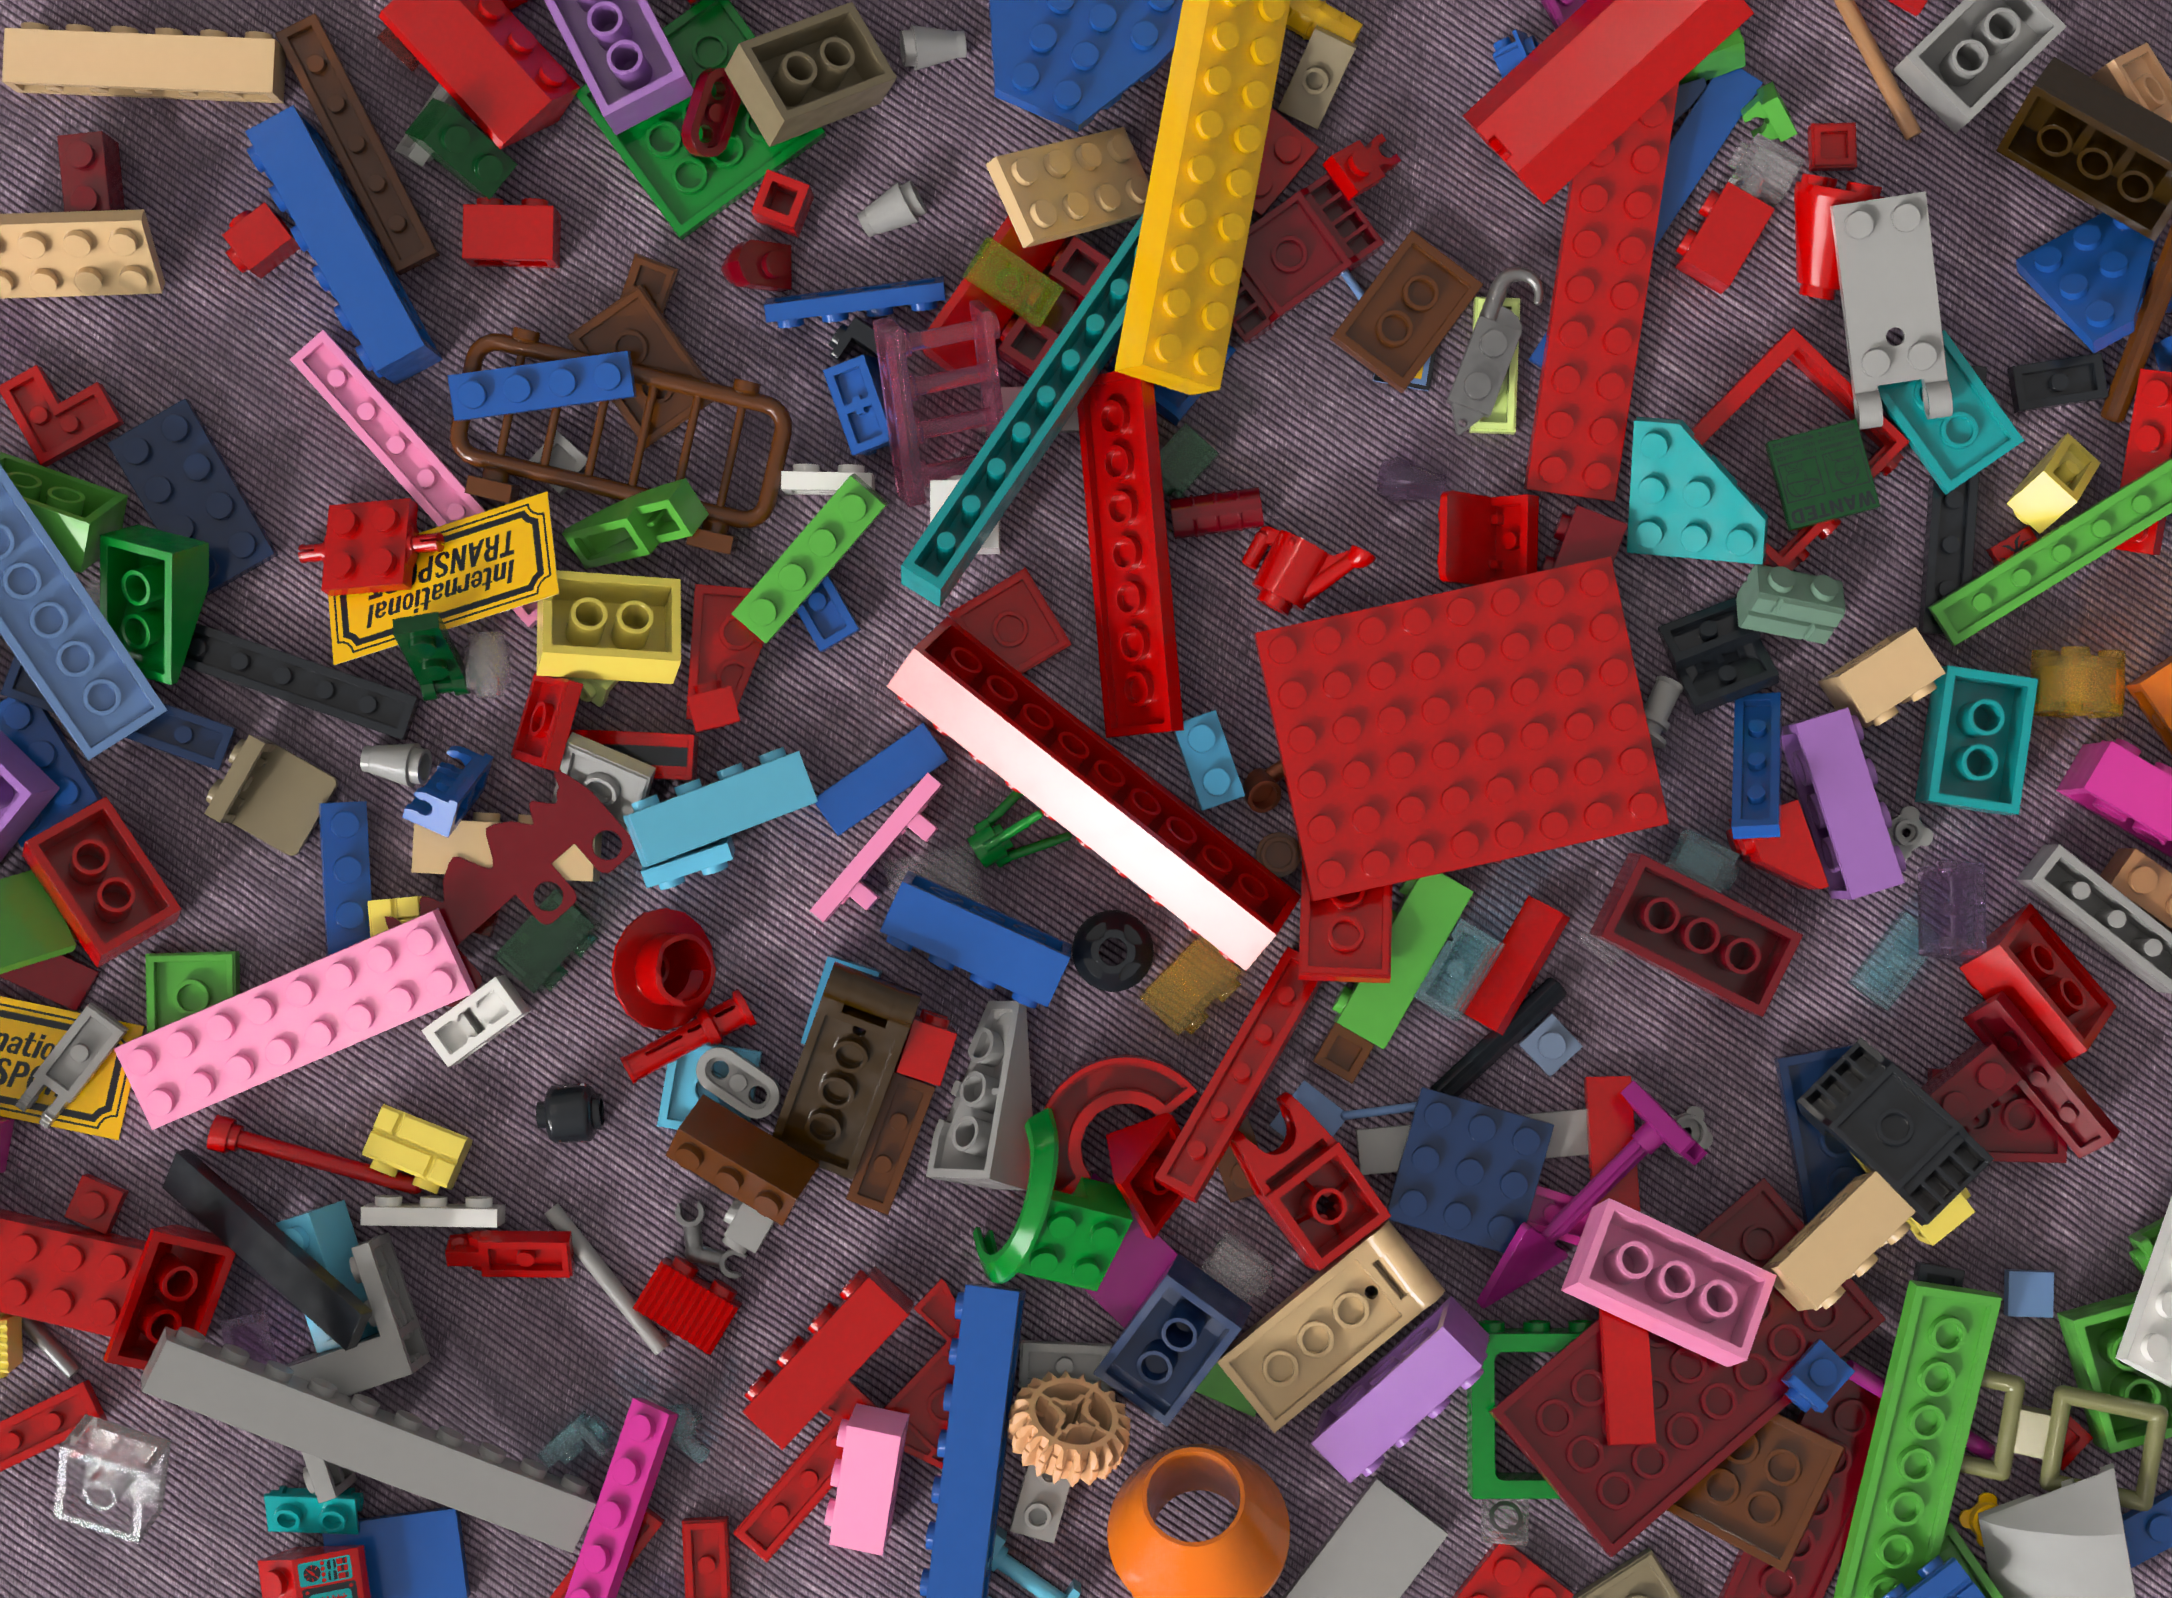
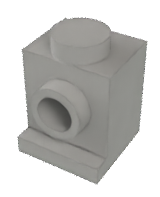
(746, 1228)

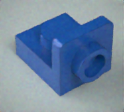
(1816, 1377)

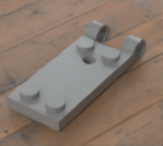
(1888, 284)

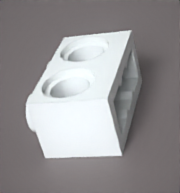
(476, 1020)

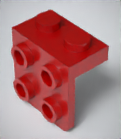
(1486, 537)

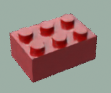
(101, 881)

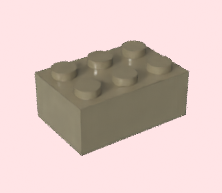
(810, 73)

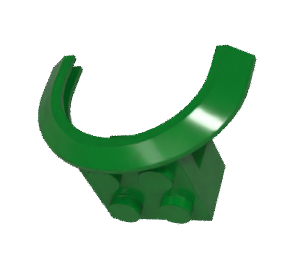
(1057, 1232)

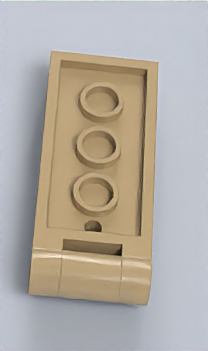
(1329, 1325)

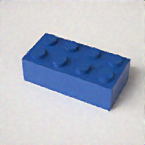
(977, 940)

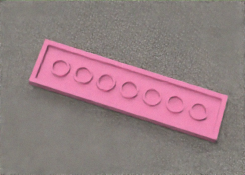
(295, 1019)

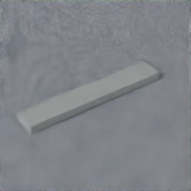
(1382, 1147)

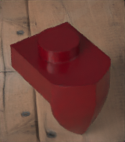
(759, 266)

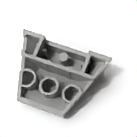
(2060, 1542)

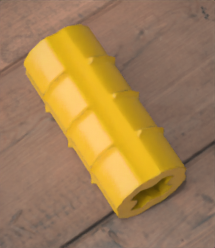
(1307, 14)

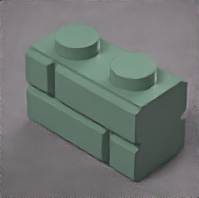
(1790, 603)

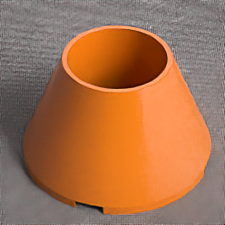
(1234, 1564)

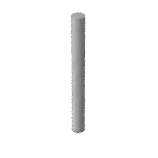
(607, 1280)

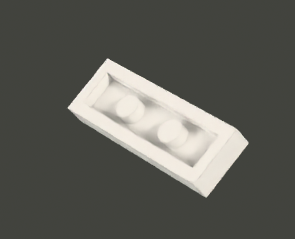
(433, 1212)

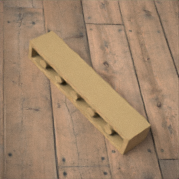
(144, 64)

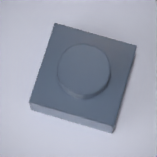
(1550, 1044)

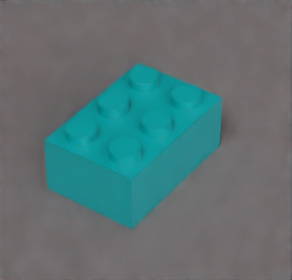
(1976, 741)

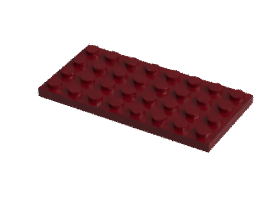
(1698, 1404)

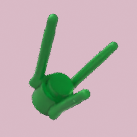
(993, 842)

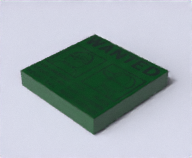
(1822, 475)

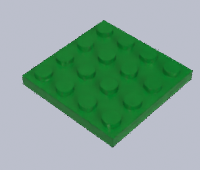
(686, 186)

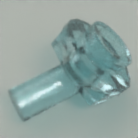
(685, 1429)

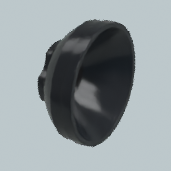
(1112, 925)

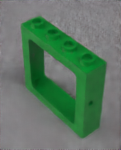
(1481, 1474)

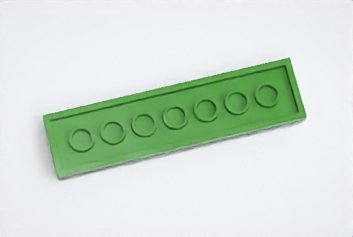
(1918, 1437)

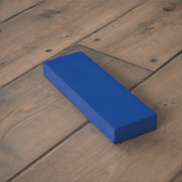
(881, 779)

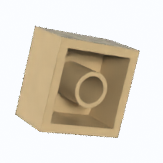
(1883, 676)

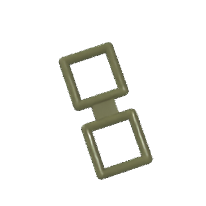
(2043, 1435)

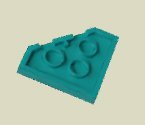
(1687, 500)

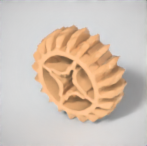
(1068, 1428)

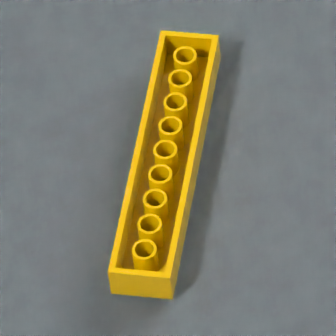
(1202, 193)

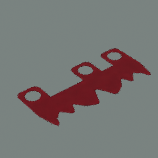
(522, 862)

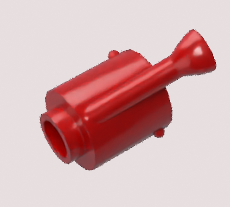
(1296, 569)

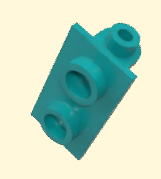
(300, 1512)

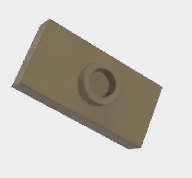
(1317, 77)

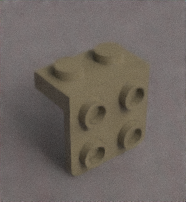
(270, 794)

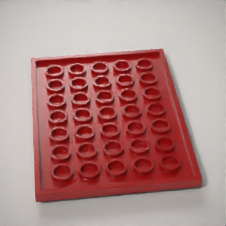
(1461, 728)

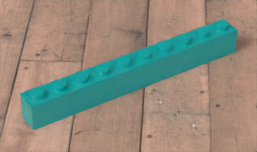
(1023, 433)

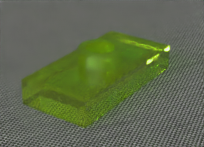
(1013, 282)

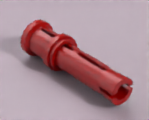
(708, 1027)

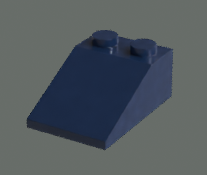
(1173, 1340)

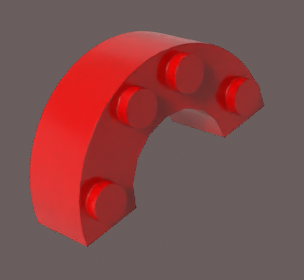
(1099, 1086)

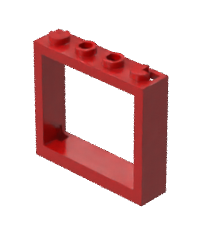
(1838, 390)

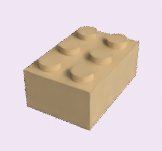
(1840, 1242)

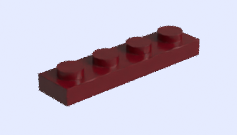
(2043, 1075)

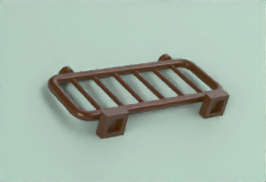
(715, 528)

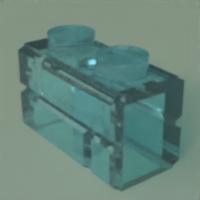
(1459, 970)

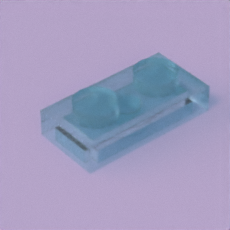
(1890, 963)

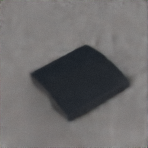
(1716, 657)

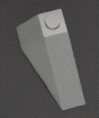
(985, 1130)

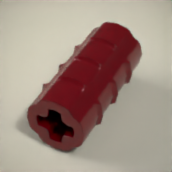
(1216, 513)

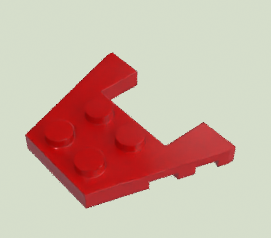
(925, 1391)

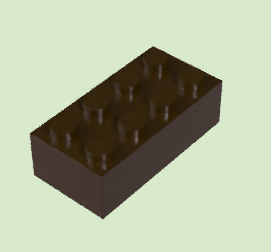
(2095, 147)

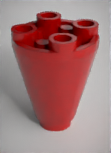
(1814, 231)

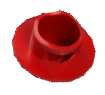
(663, 969)

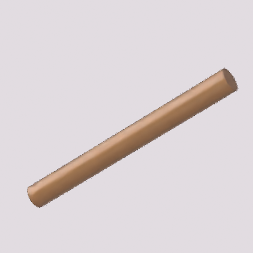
(1879, 68)

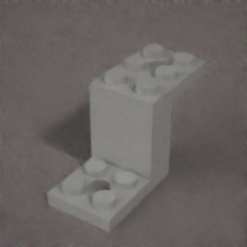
(378, 1359)

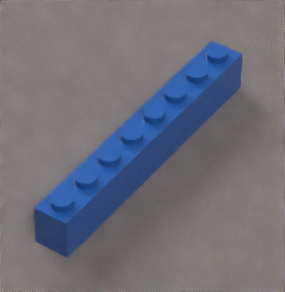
(974, 1442)

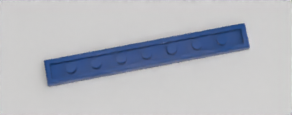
(1695, 148)

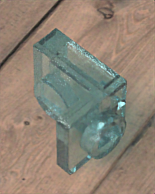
(568, 1444)

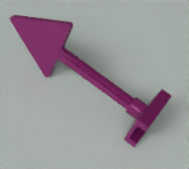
(1535, 1251)

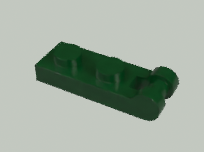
(431, 655)

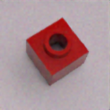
(712, 706)

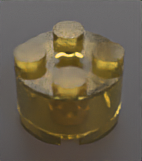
(2079, 682)

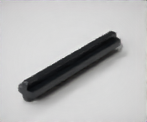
(1495, 1045)

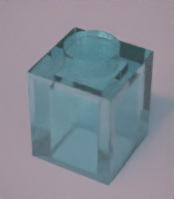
(1704, 861)

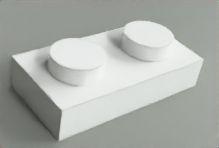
(808, 479)

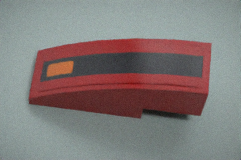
(670, 753)

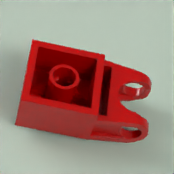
(1299, 1173)

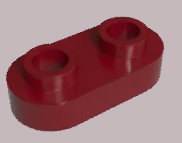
(712, 114)

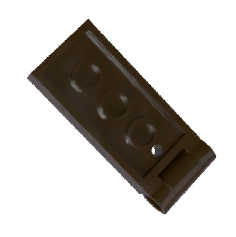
(846, 1068)

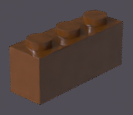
(742, 1160)

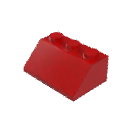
(2042, 982)
(172, 1288)

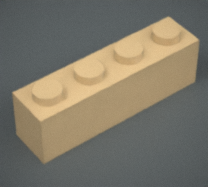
(469, 841)

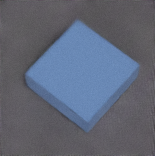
(2028, 1293)

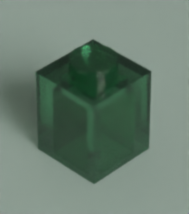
(1185, 461)

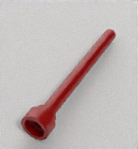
(228, 1135)

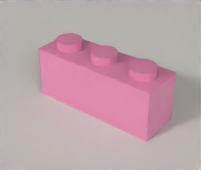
(866, 1478)

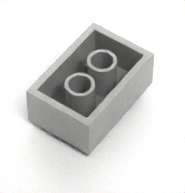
(1976, 55)

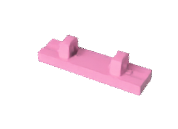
(850, 880)

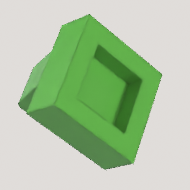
(1772, 109)

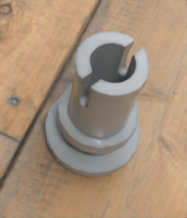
(1659, 707)

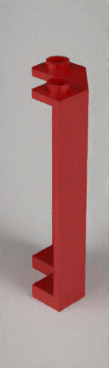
(1595, 82)

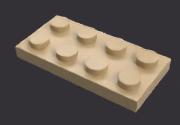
(1071, 186)
(78, 254)

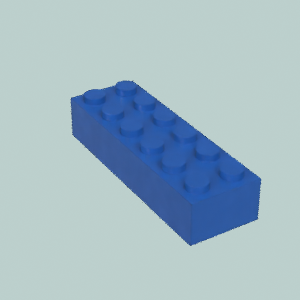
(342, 245)

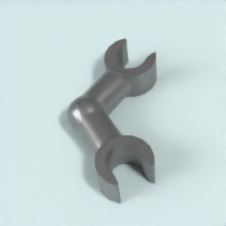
(695, 1250)

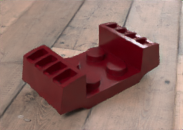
(1298, 253)

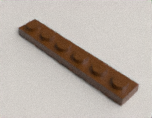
(357, 144)

